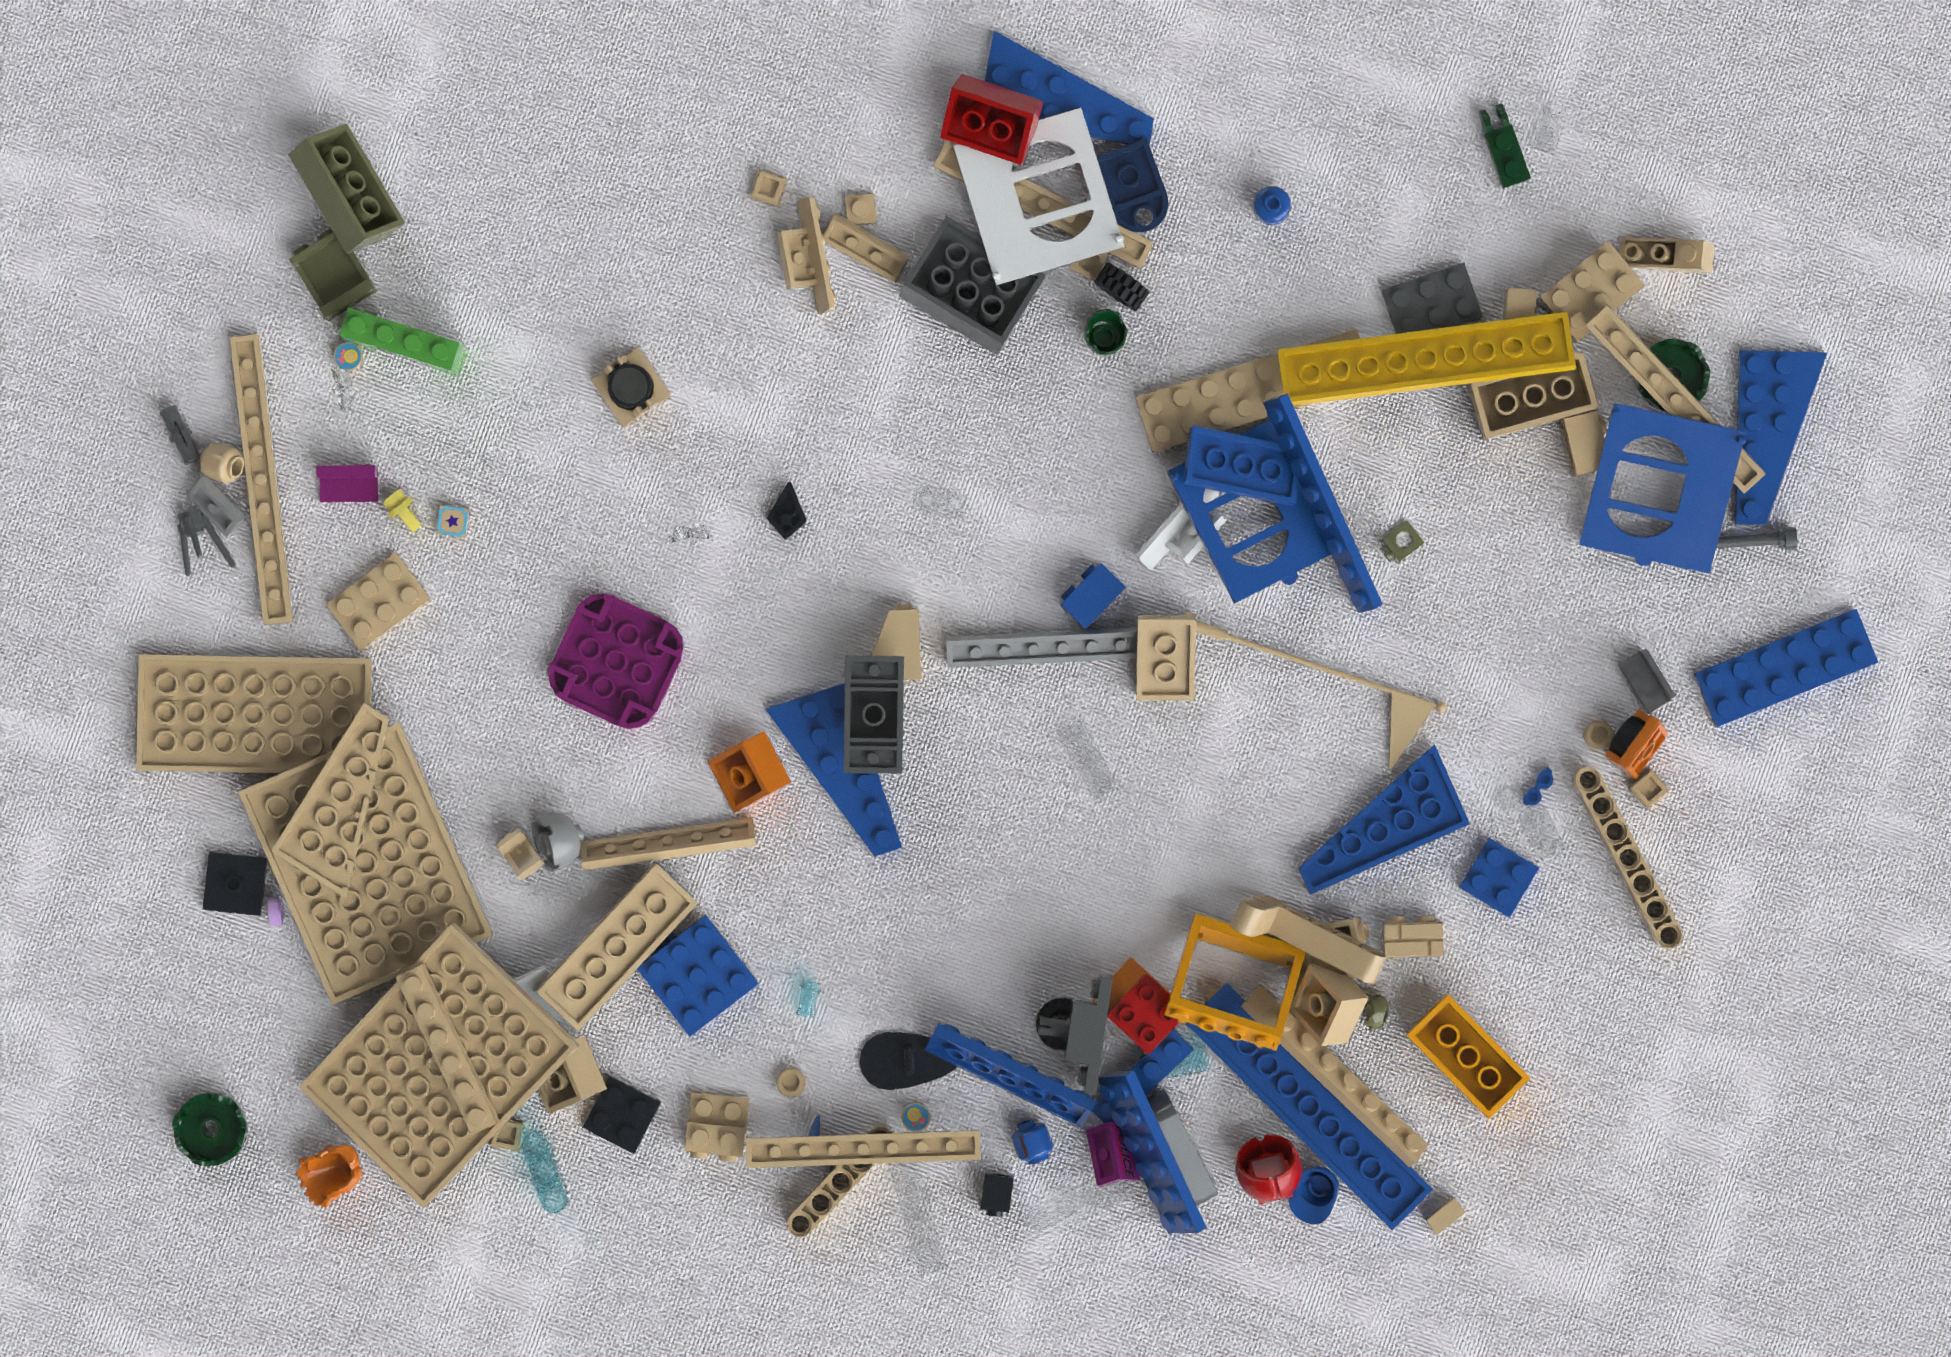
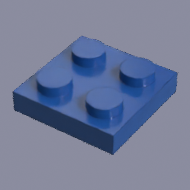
(1499, 877)

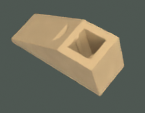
(1668, 254)

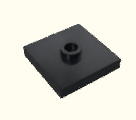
(235, 884)

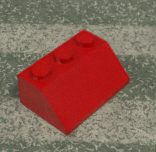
(991, 119)

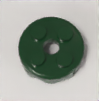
(1688, 361)
(190, 1134)

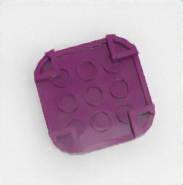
(616, 661)

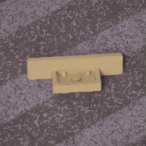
(805, 258)

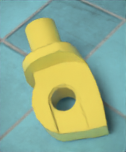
(398, 505)

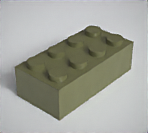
(346, 188)

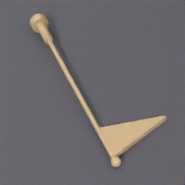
(1407, 710)

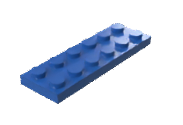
(1785, 668)
(1010, 1075)
(1151, 1152)

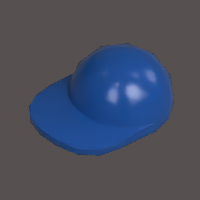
(1315, 1195)

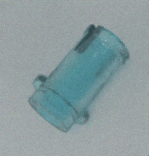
(808, 998)

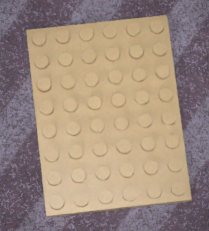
(402, 883)
(390, 1091)

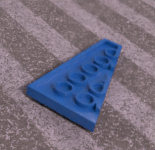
(1062, 91)
(1771, 409)
(1402, 817)

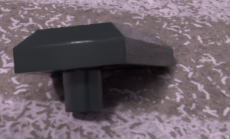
(787, 513)

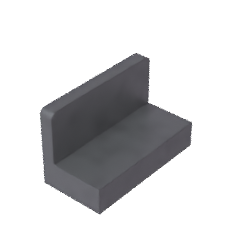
(1647, 680)

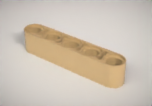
(833, 1193)

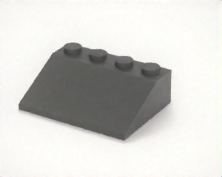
(958, 288)

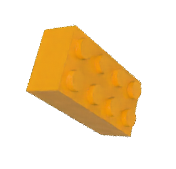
(1467, 1056)

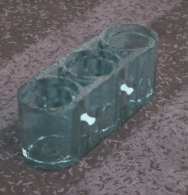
(543, 1186)

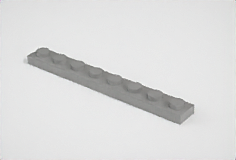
(1041, 647)

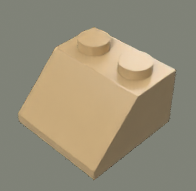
(1328, 1005)
(573, 1080)

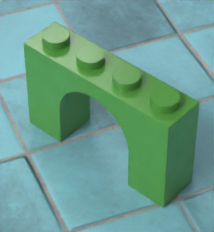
(403, 340)

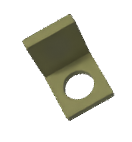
(1392, 550)

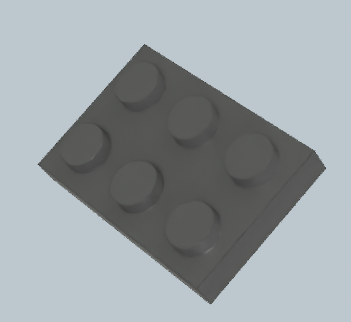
(1433, 301)

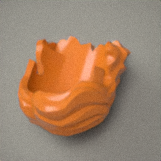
(329, 1173)

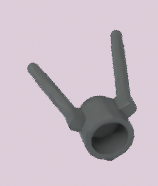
(192, 525)

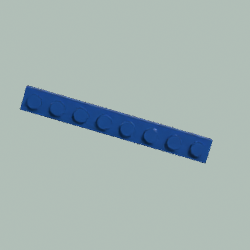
(1322, 503)

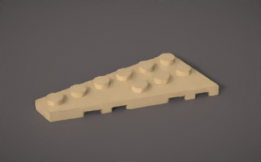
(331, 818)

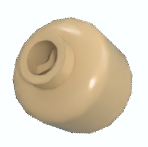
(221, 463)

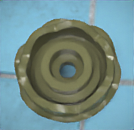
(1376, 1012)

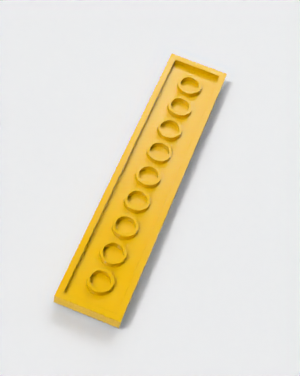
(1427, 359)

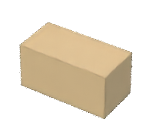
(1445, 1215)

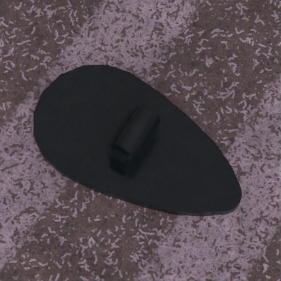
(900, 1061)

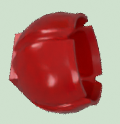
(1266, 1159)

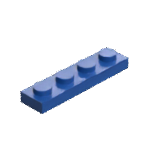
(1152, 1068)

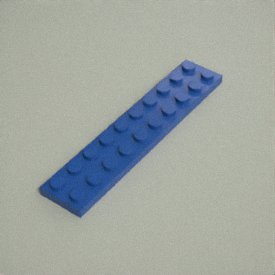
(1318, 1119)

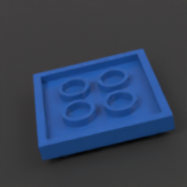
(697, 975)

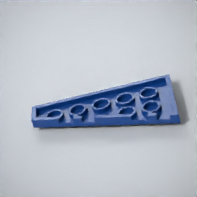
(817, 734)

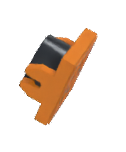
(1636, 743)

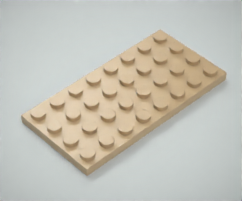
(244, 710)

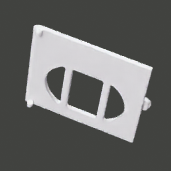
(1006, 233)

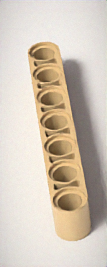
(1639, 865)

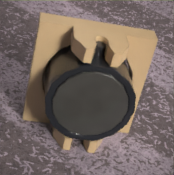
(630, 386)

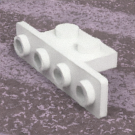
(1177, 535)

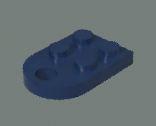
(1134, 184)

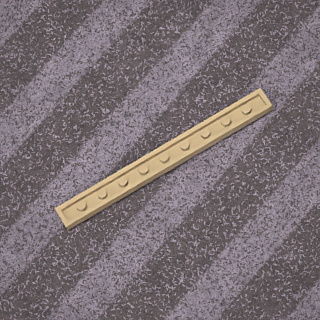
(261, 479)

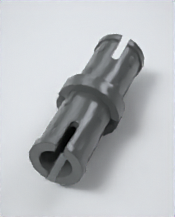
(189, 452)

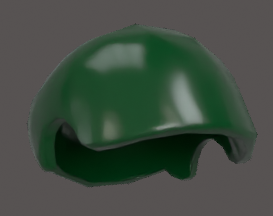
(1105, 332)

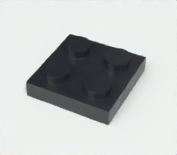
(622, 1114)

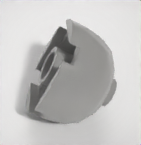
(557, 839)

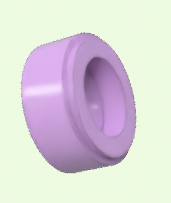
(275, 911)

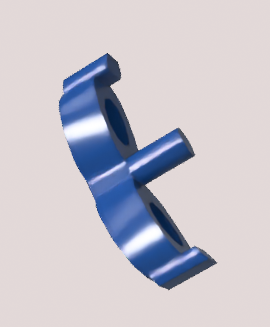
(1543, 781)

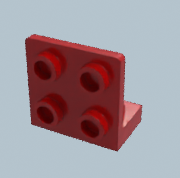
(1142, 1014)

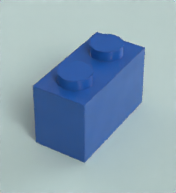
(1092, 595)

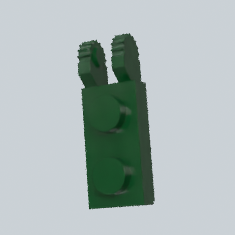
(1504, 149)

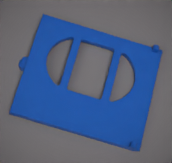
(1697, 523)
(1302, 547)

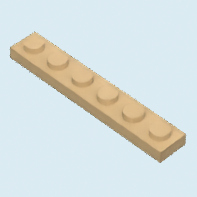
(668, 843)
(447, 1049)

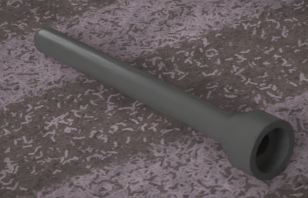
(1783, 538)

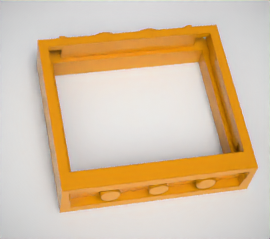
(1212, 1019)

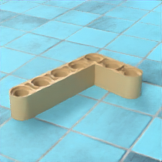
(1269, 915)

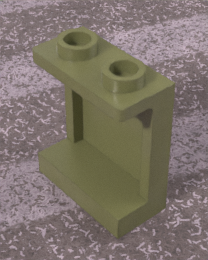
(331, 275)

